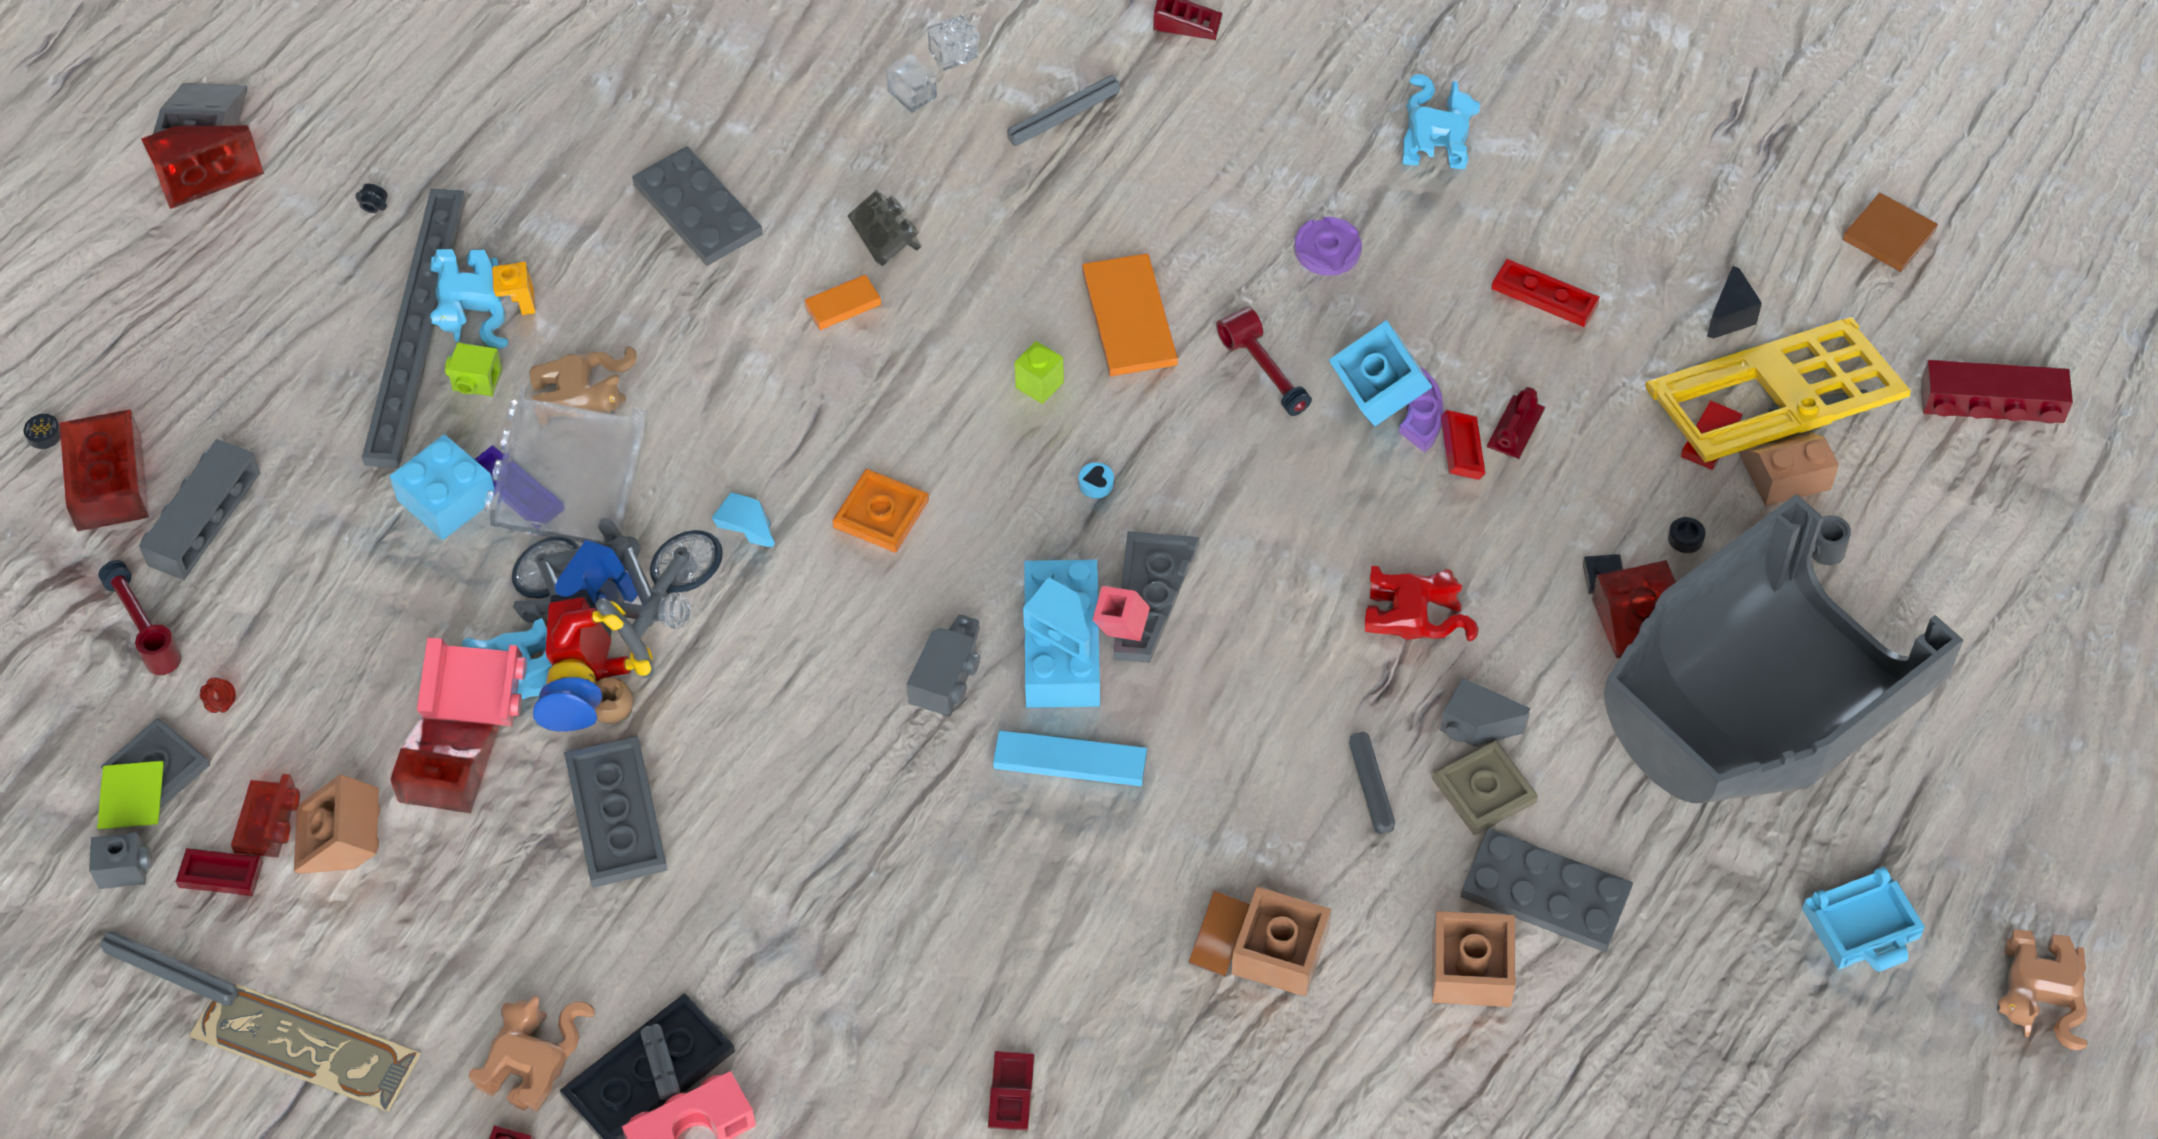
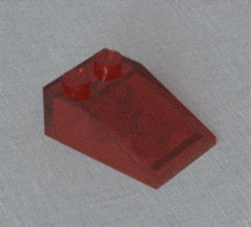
(201, 160)

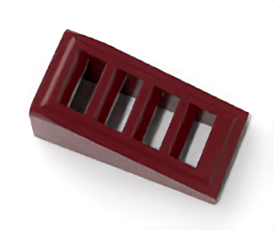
(1167, 19)

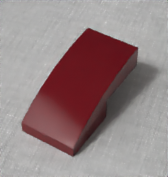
(1011, 1091)

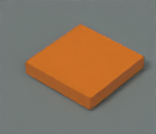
(880, 510)

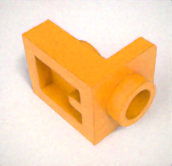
(515, 281)

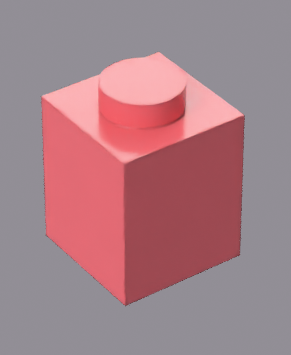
(1121, 613)

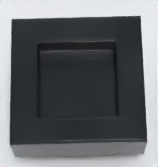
(1599, 565)

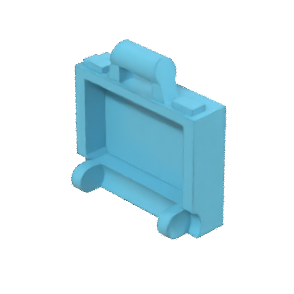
(1864, 921)

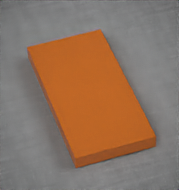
(1129, 315)

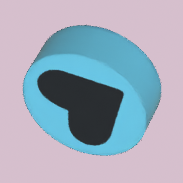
(1096, 480)

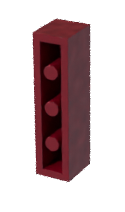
(1996, 391)

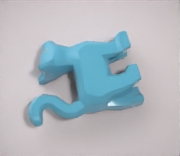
(1438, 128)
(466, 291)
(529, 644)

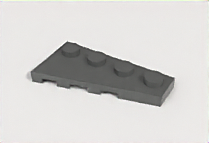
(1156, 570)

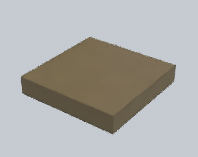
(1485, 787)

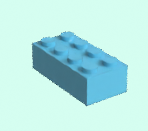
(1052, 674)

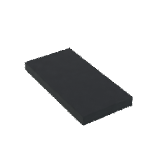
(622, 1079)

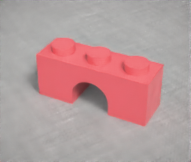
(715, 1105)

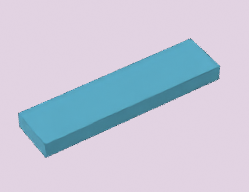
(1070, 758)

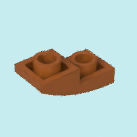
(1219, 933)

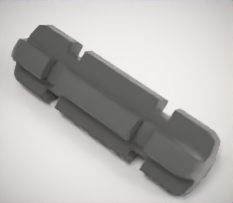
(660, 1061)

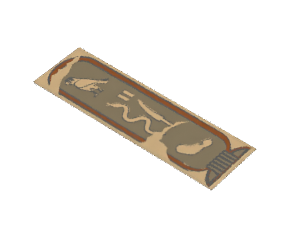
(308, 1047)

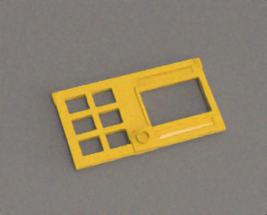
(1798, 401)

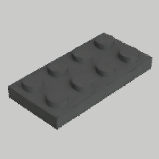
(697, 205)
(615, 812)
(1547, 890)

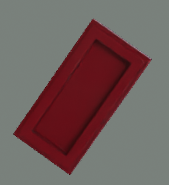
(219, 872)

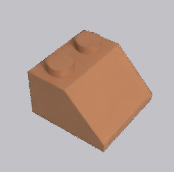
(1791, 466)
(337, 827)

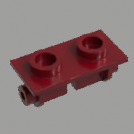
(1517, 424)

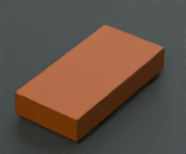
(842, 302)

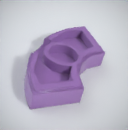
(1424, 417)

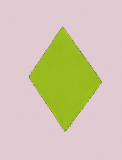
(130, 795)

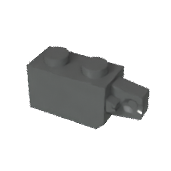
(945, 666)

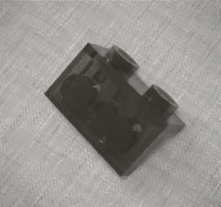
(883, 227)

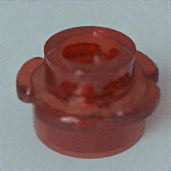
(225, 695)

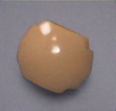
(621, 697)

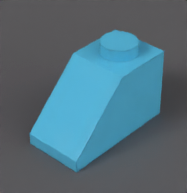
(1058, 617)

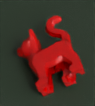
(1410, 600)

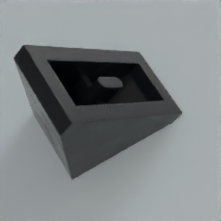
(1736, 307)

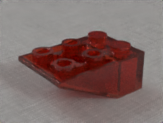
(443, 764)

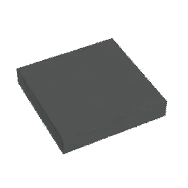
(162, 743)

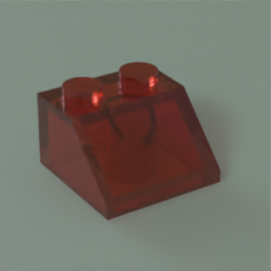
(1627, 599)

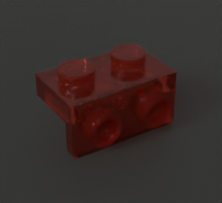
(266, 817)

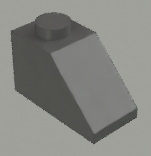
(1482, 715)

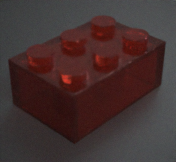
(103, 470)

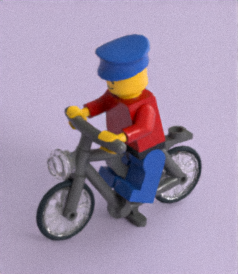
(585, 602)

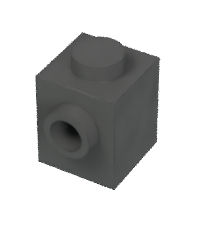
(119, 860)

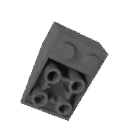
(202, 106)

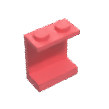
(471, 684)

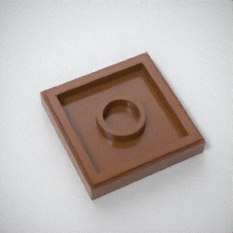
(1890, 232)

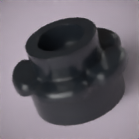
(372, 198)

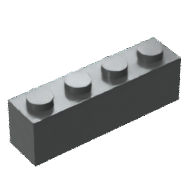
(199, 509)

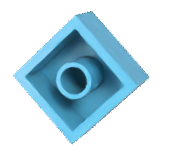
(1380, 373)
(442, 486)

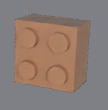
(1281, 941)
(1473, 959)

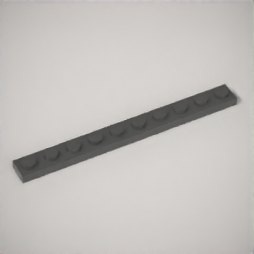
(412, 333)

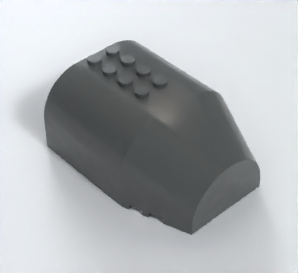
(1758, 675)

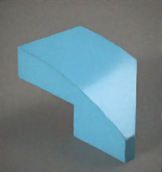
(745, 516)

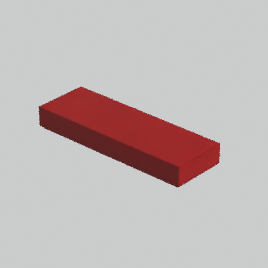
(1545, 292)

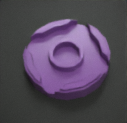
(1328, 246)

